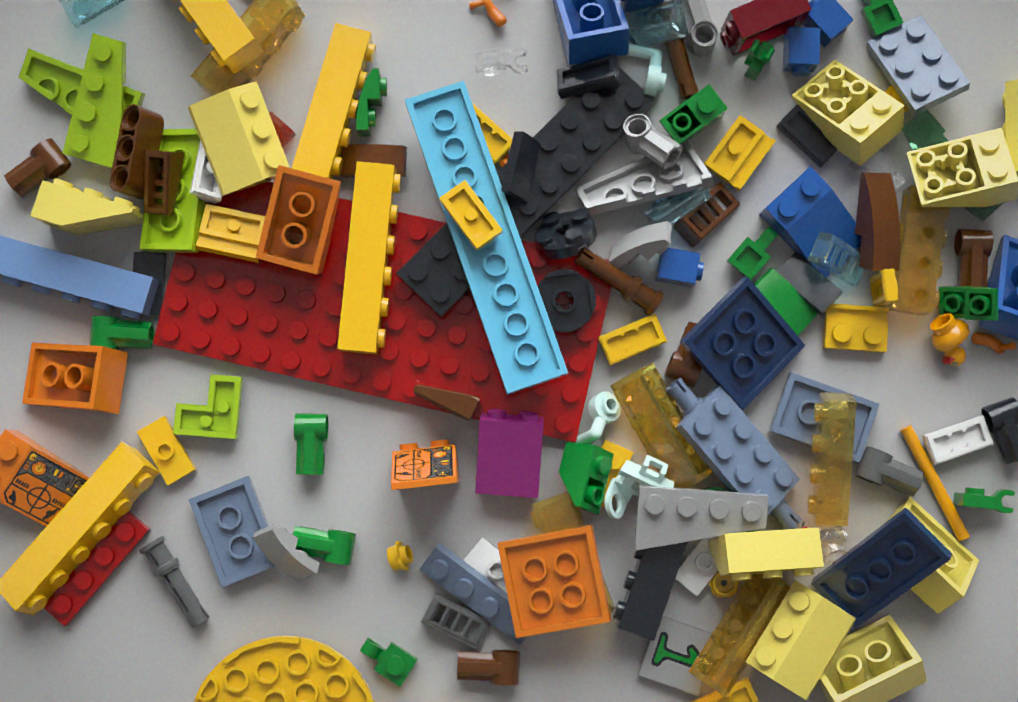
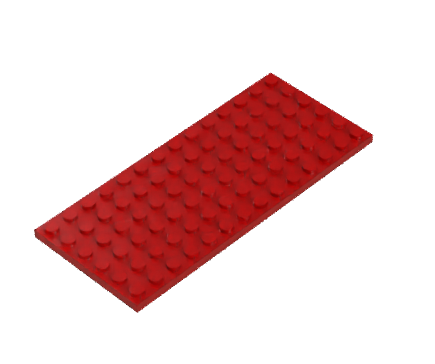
(291, 325)

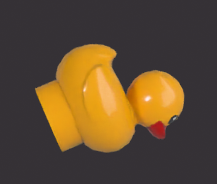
(947, 336)

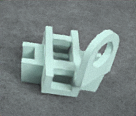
(627, 483)

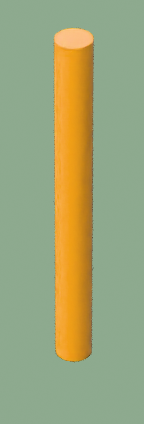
(935, 483)

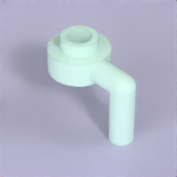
(655, 79)
(603, 409)

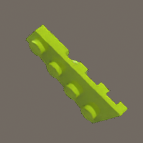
(61, 80)
(98, 103)

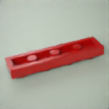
(97, 568)

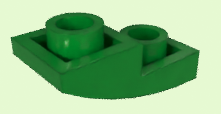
(371, 95)
(786, 300)
(969, 302)

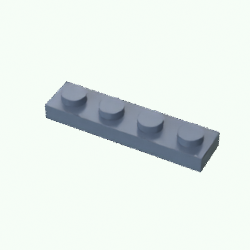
(471, 588)

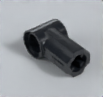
(1003, 423)

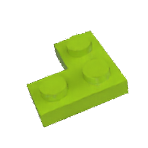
(219, 416)

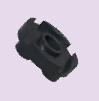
(564, 233)
(575, 287)

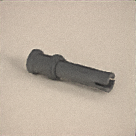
(167, 569)

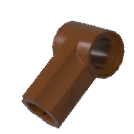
(43, 164)
(973, 249)
(683, 364)
(498, 666)

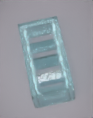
(822, 250)

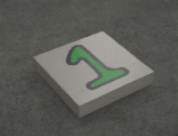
(673, 654)

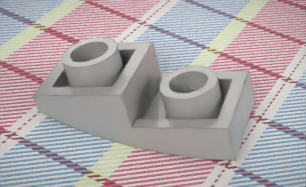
(643, 241)
(281, 550)

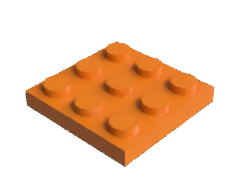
(554, 581)

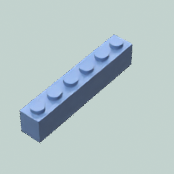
(76, 278)

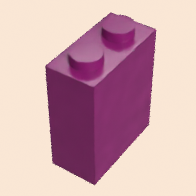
(509, 454)

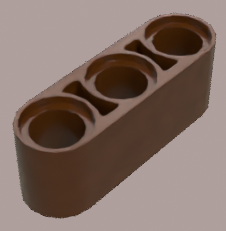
(138, 132)

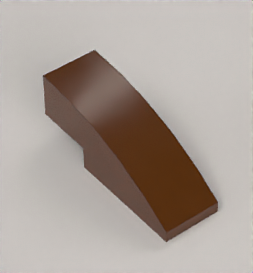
(878, 222)

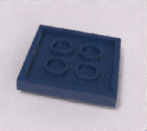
(742, 343)

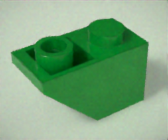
(694, 115)
(585, 474)

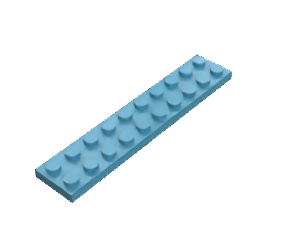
(499, 271)

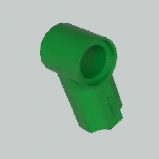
(116, 333)
(311, 435)
(331, 545)

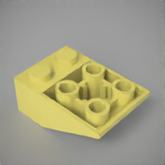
(850, 111)
(965, 172)
(82, 212)

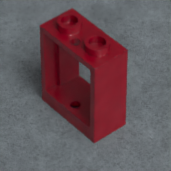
(761, 21)

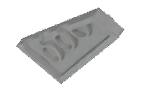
(644, 182)
(688, 515)

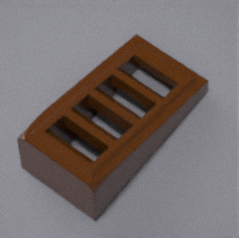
(152, 180)
(693, 229)
(454, 402)

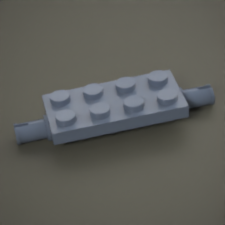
(735, 448)

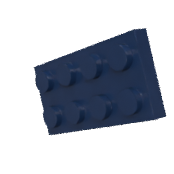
(882, 567)

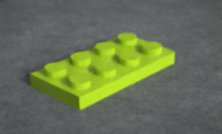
(181, 229)

